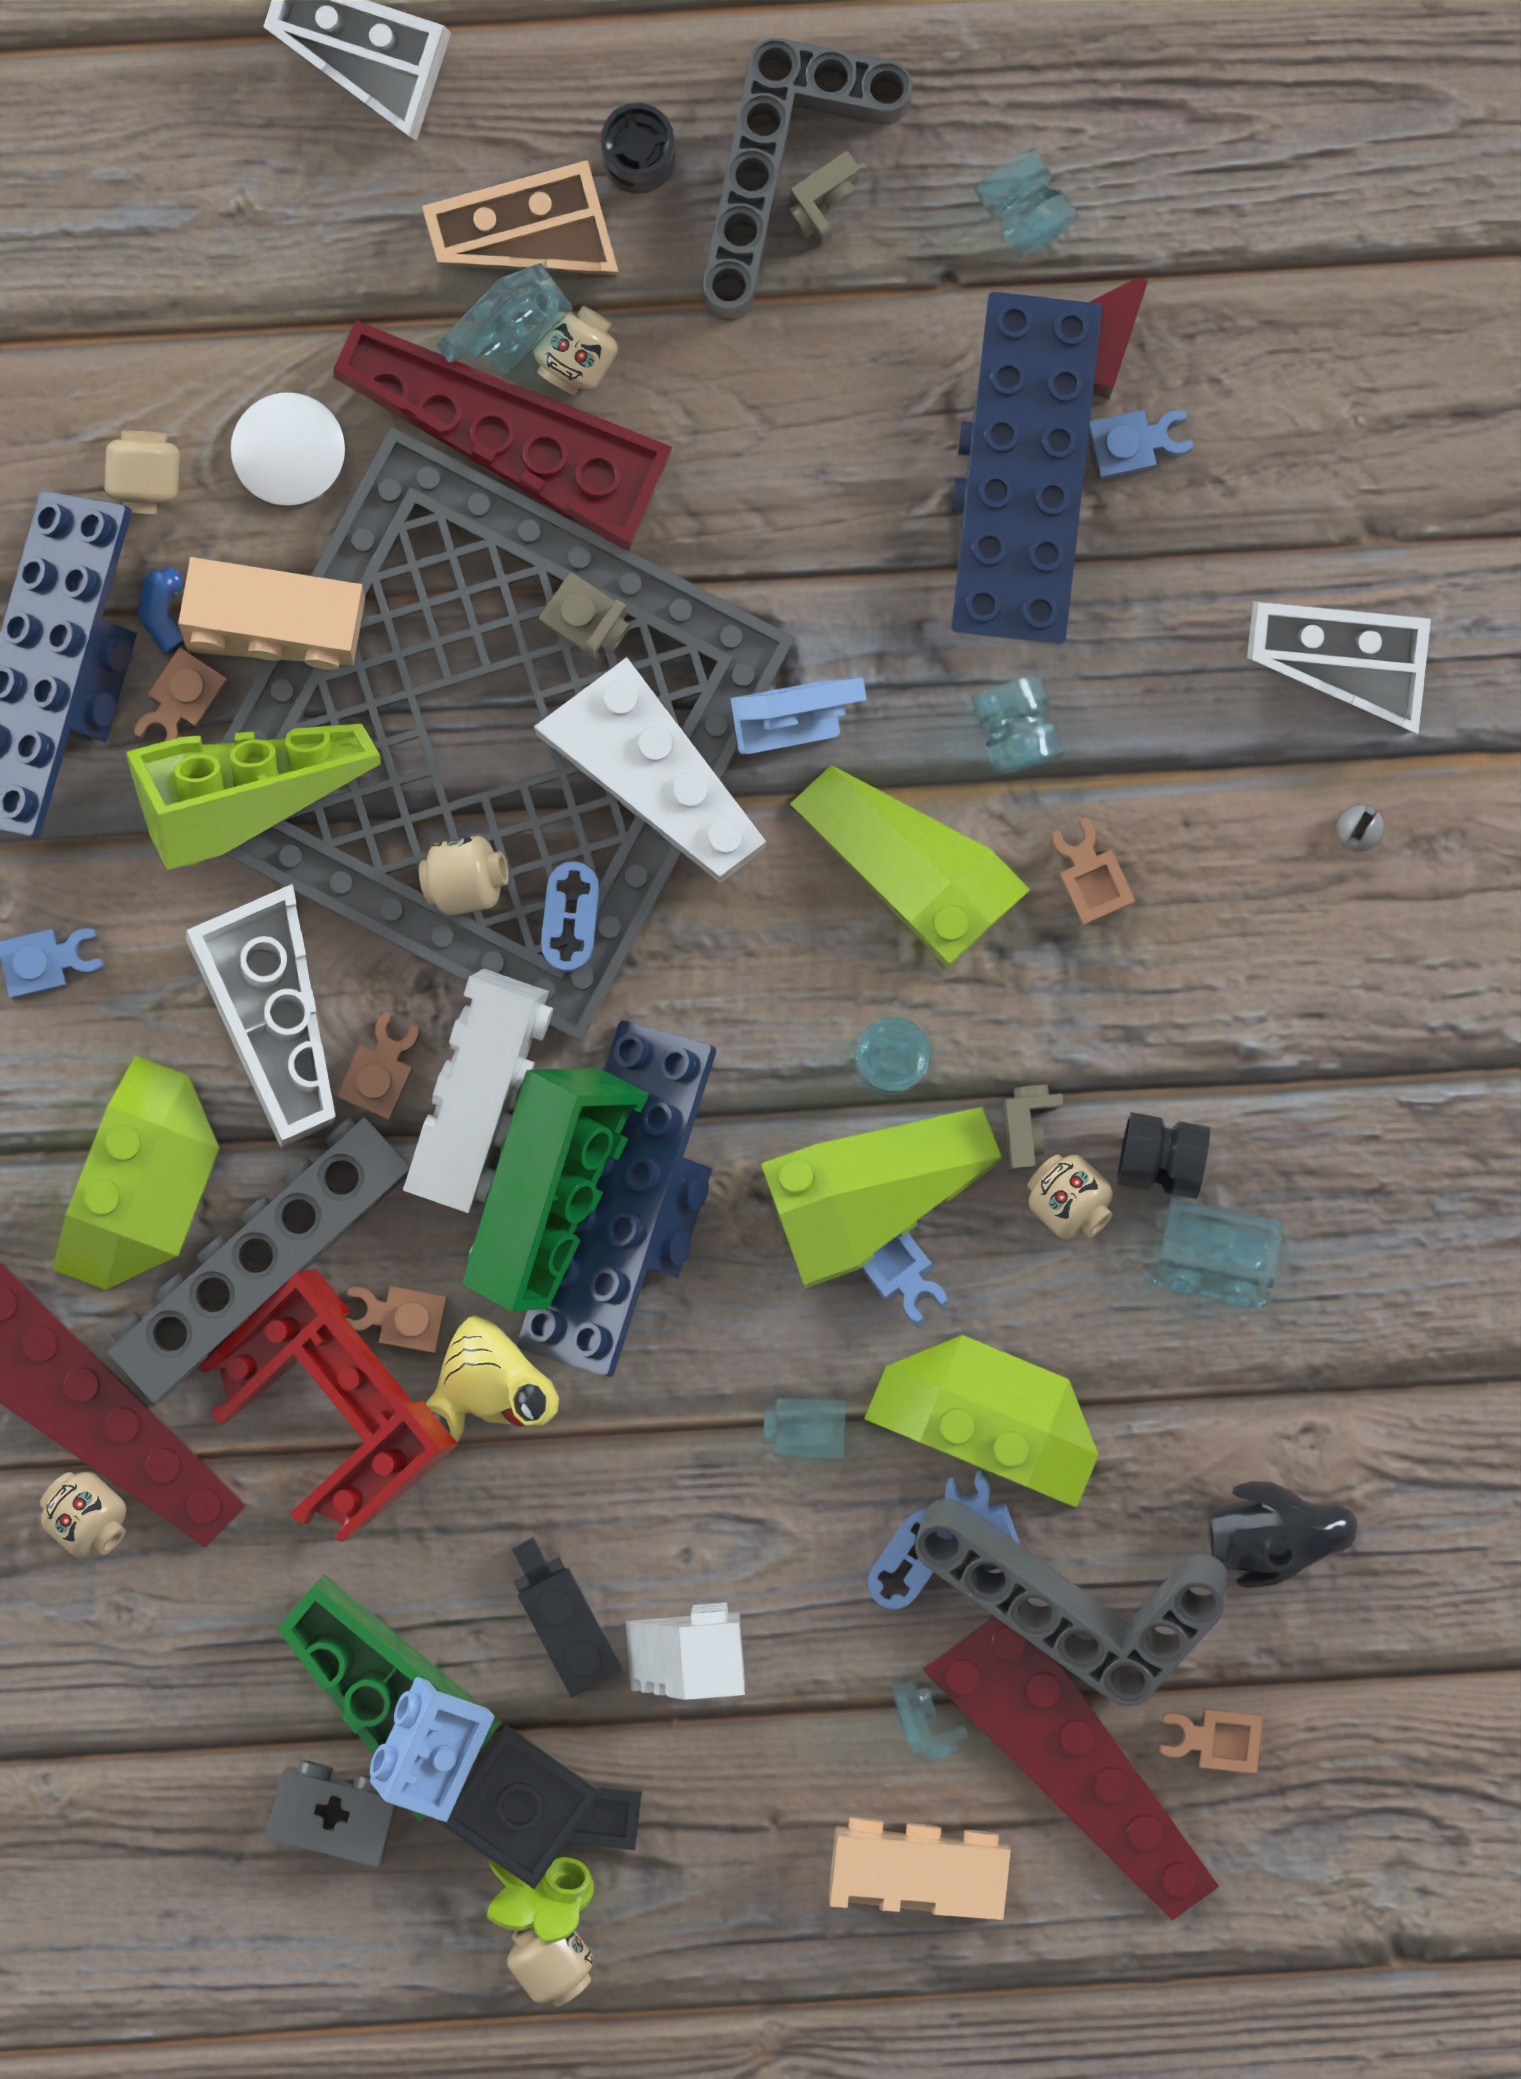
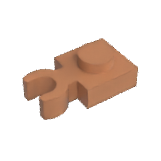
(185, 693)
(1094, 882)
(377, 1076)
(407, 1318)
(1224, 1739)

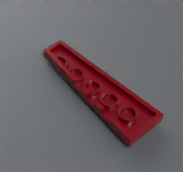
(542, 446)
(95, 1416)
(1063, 1747)

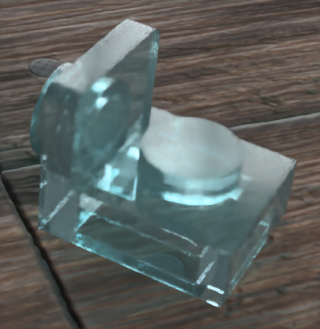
(806, 1428)
(915, 1712)

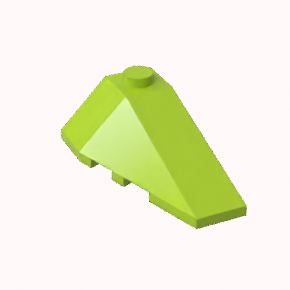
(223, 794)
(922, 870)
(865, 1189)

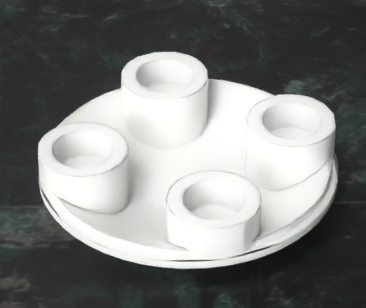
(288, 449)

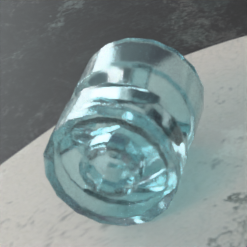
(1026, 203)
(1017, 725)
(892, 1056)

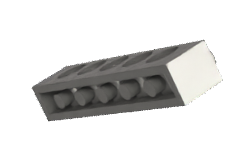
(162, 1371)

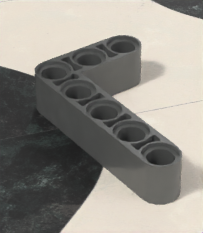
(768, 152)
(1070, 1607)

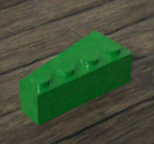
(547, 1182)
(360, 1661)

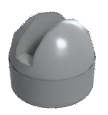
(1350, 819)

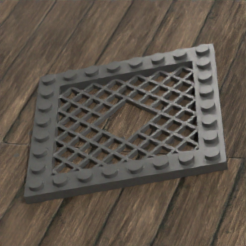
(741, 645)

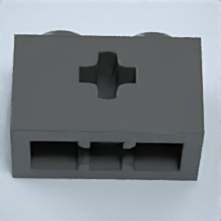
(301, 1823)

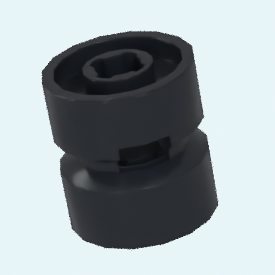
(638, 148)
(1163, 1155)

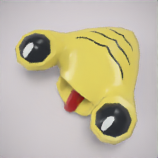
(491, 1380)

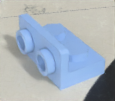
(793, 714)
(429, 1750)

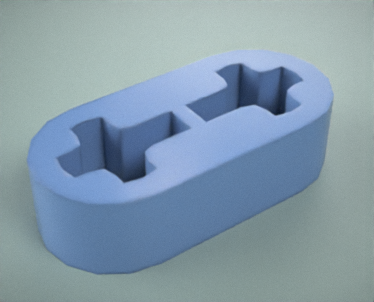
(556, 915)
(891, 1559)

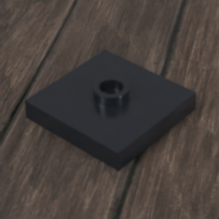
(520, 1806)

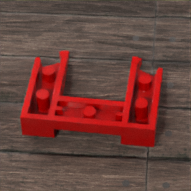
(399, 1436)

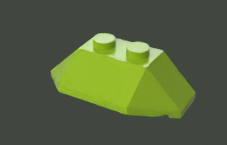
(138, 1179)
(990, 1415)

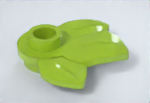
(548, 1906)

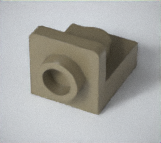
(826, 187)
(586, 616)
(1023, 1136)

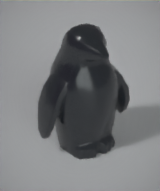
(1275, 1533)

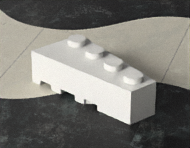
(643, 758)
(265, 998)
(477, 1090)
(687, 1654)

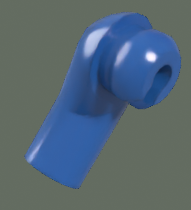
(155, 605)

